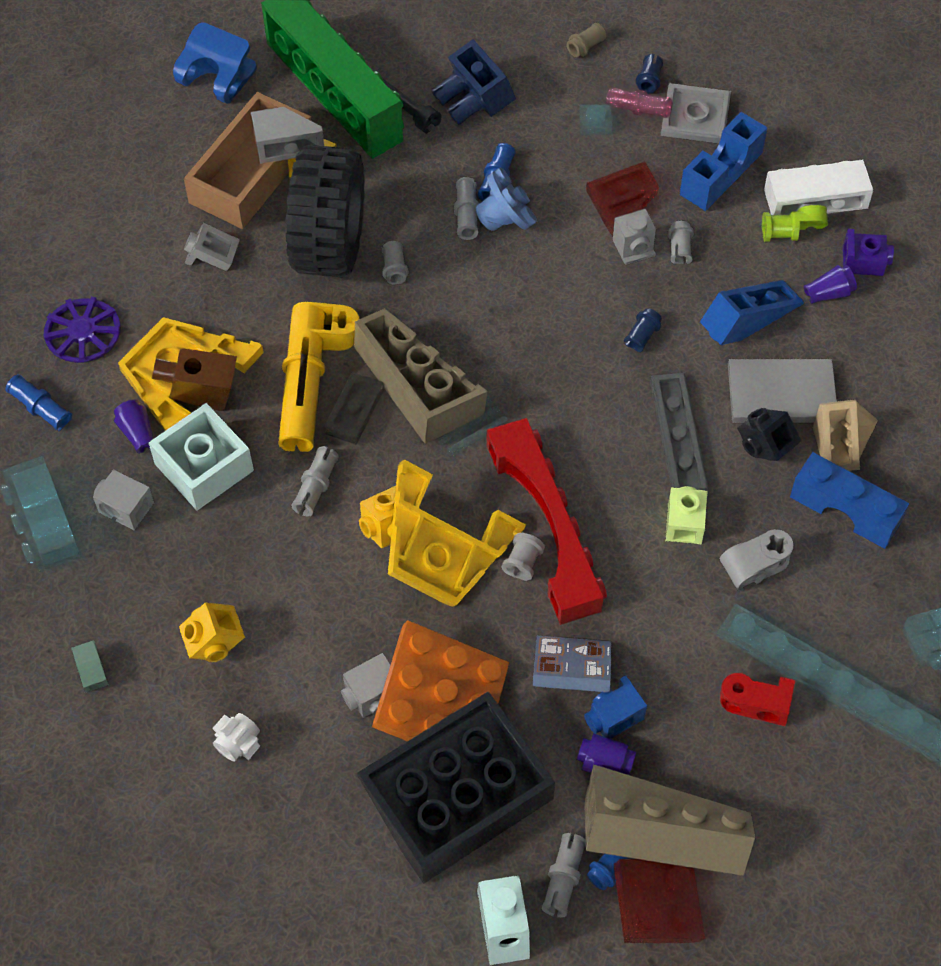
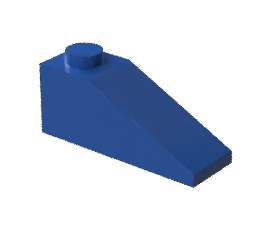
(747, 310)

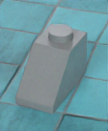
(283, 133)

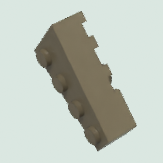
(416, 378)
(664, 824)

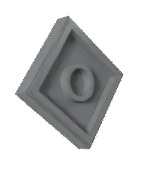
(696, 113)

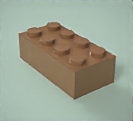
(229, 175)

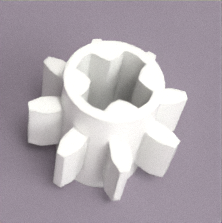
(236, 737)

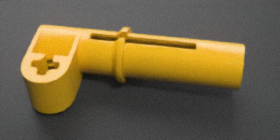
(310, 338)

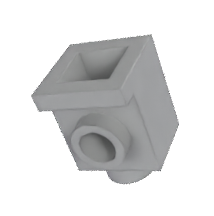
(634, 236)

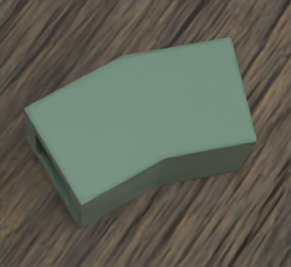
(89, 666)

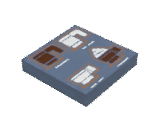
(572, 664)

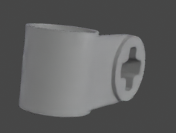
(753, 560)

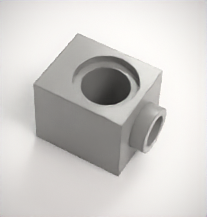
(123, 499)

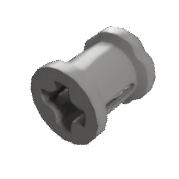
(523, 556)

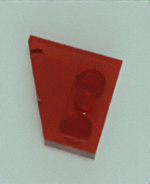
(622, 192)

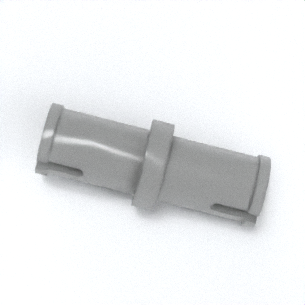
(466, 208)
(315, 481)
(564, 875)

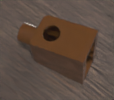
(198, 377)

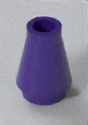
(833, 284)
(134, 423)

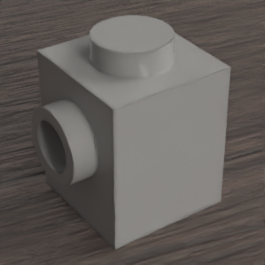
(365, 685)

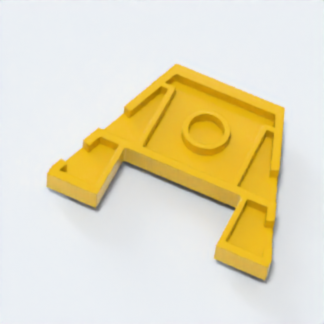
(165, 343)
(434, 553)

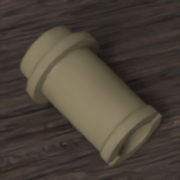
(581, 43)

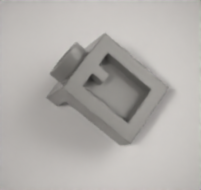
(211, 246)

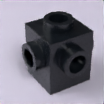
(768, 434)

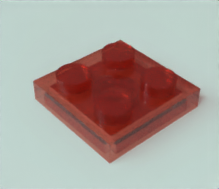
(658, 902)

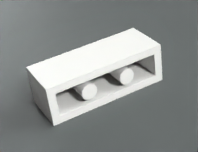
(835, 186)

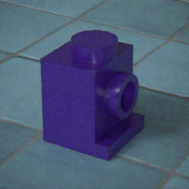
(867, 253)

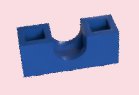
(713, 174)
(872, 509)

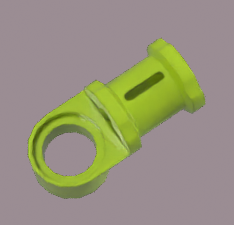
(789, 225)

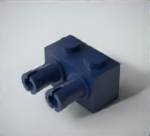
(481, 77)

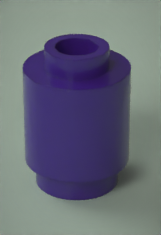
(605, 753)

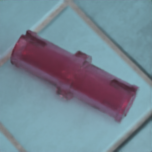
(639, 102)

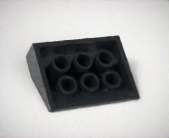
(457, 786)

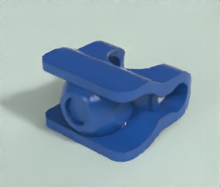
(217, 53)

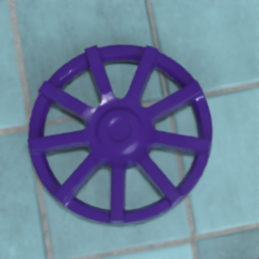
(81, 329)

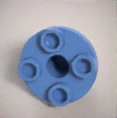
(504, 204)

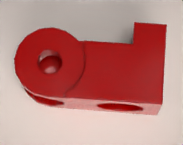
(757, 699)

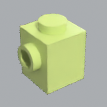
(686, 515)

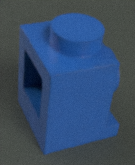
(616, 710)

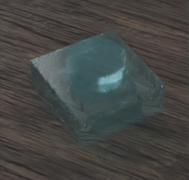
(595, 119)

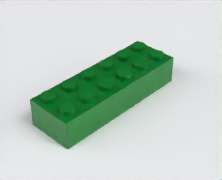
(335, 74)

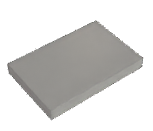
(780, 385)

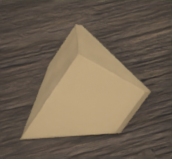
(843, 432)

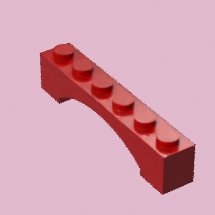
(518, 453)

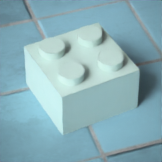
(201, 456)

